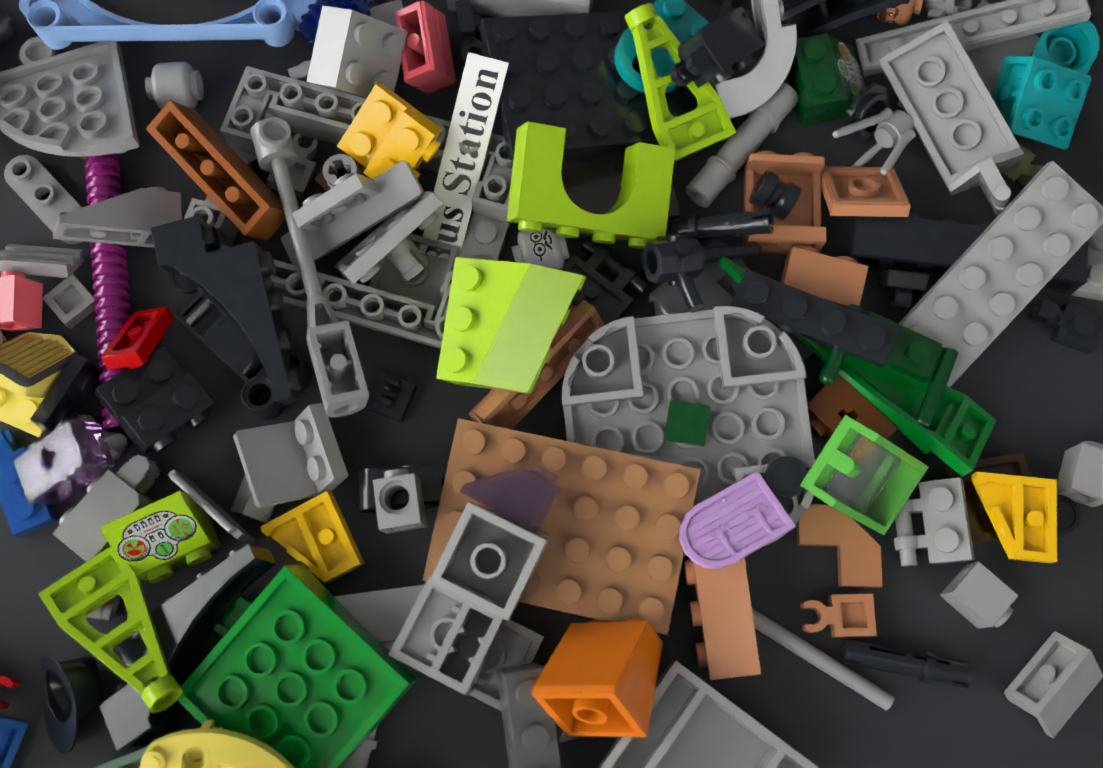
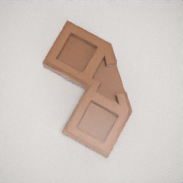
(856, 550)

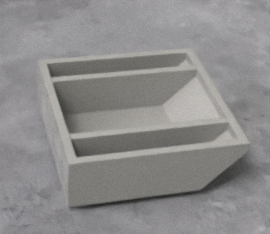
(700, 729)

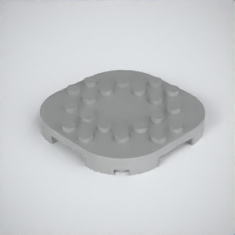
(716, 357)

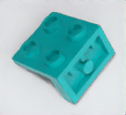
(1040, 99)

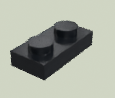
(67, 394)

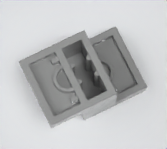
(462, 643)

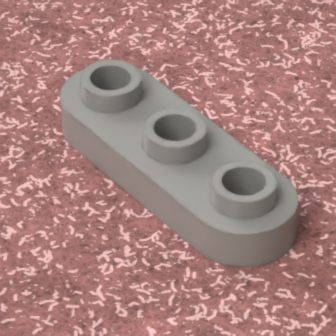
(34, 185)

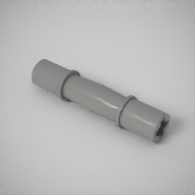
(735, 152)

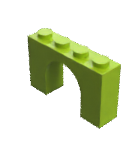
(541, 201)

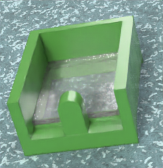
(864, 475)

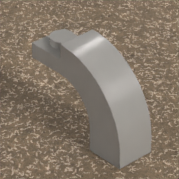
(763, 78)

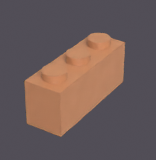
(725, 620)

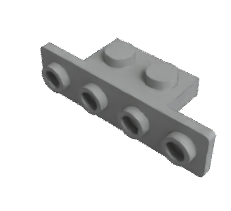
(352, 208)

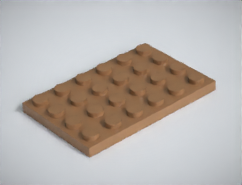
(608, 532)

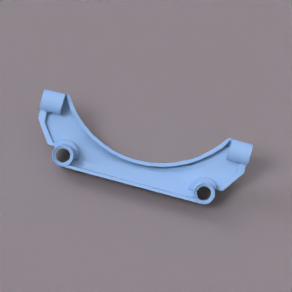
(71, 21)

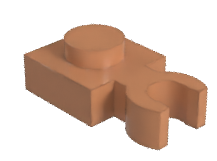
(847, 614)

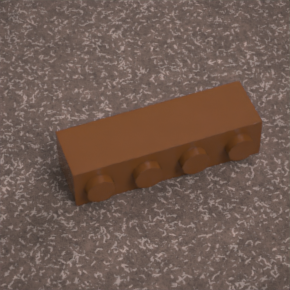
(218, 170)

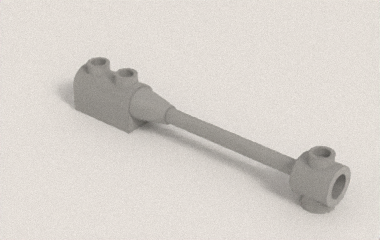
(328, 340)

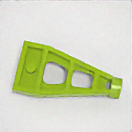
(690, 131)
(88, 589)

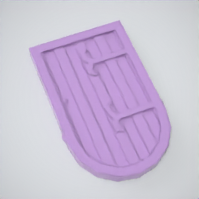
(733, 523)

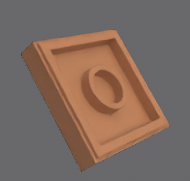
(863, 192)

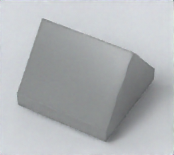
(245, 505)

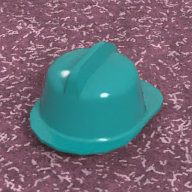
(1070, 46)

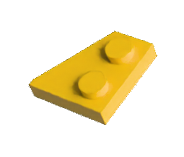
(1021, 514)
(317, 537)

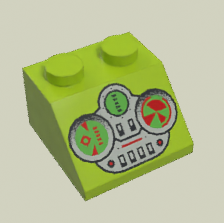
(163, 537)

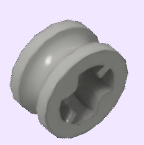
(335, 162)

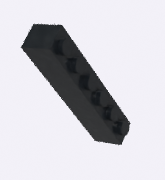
(934, 246)

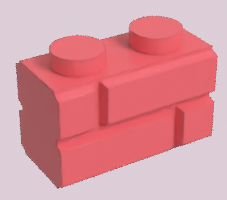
(427, 48)

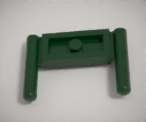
(911, 355)

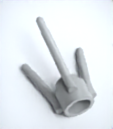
(893, 131)

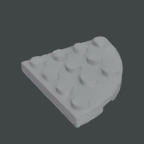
(70, 103)

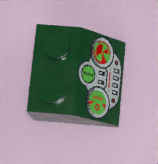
(825, 78)

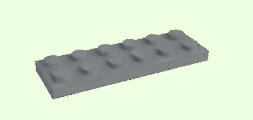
(1007, 266)

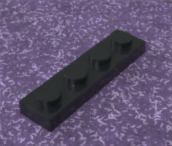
(816, 318)

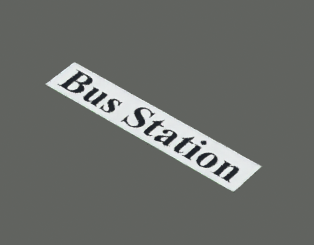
(460, 171)

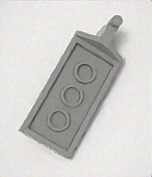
(953, 114)

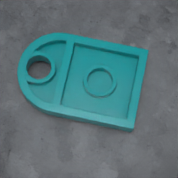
(683, 23)

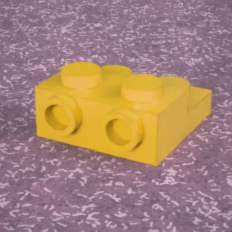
(388, 133)

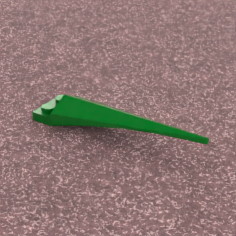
(959, 423)

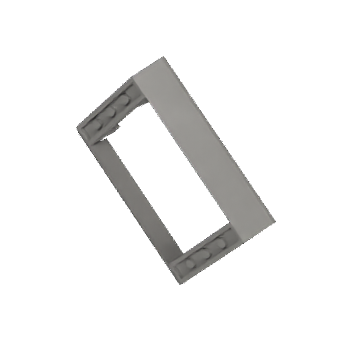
(326, 117)

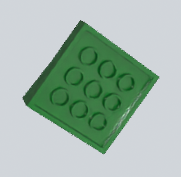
(298, 675)

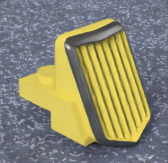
(27, 373)

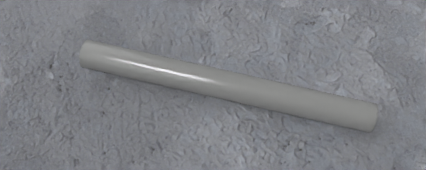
(822, 661)

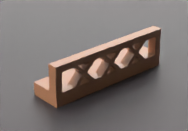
(508, 408)

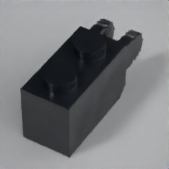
(716, 50)

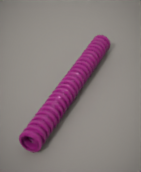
(109, 270)

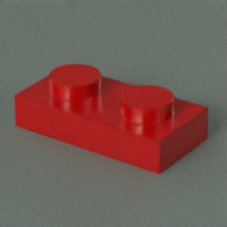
(137, 338)

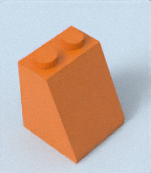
(602, 678)

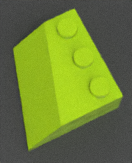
(503, 322)

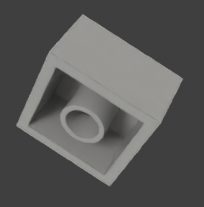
(355, 52)
(489, 560)

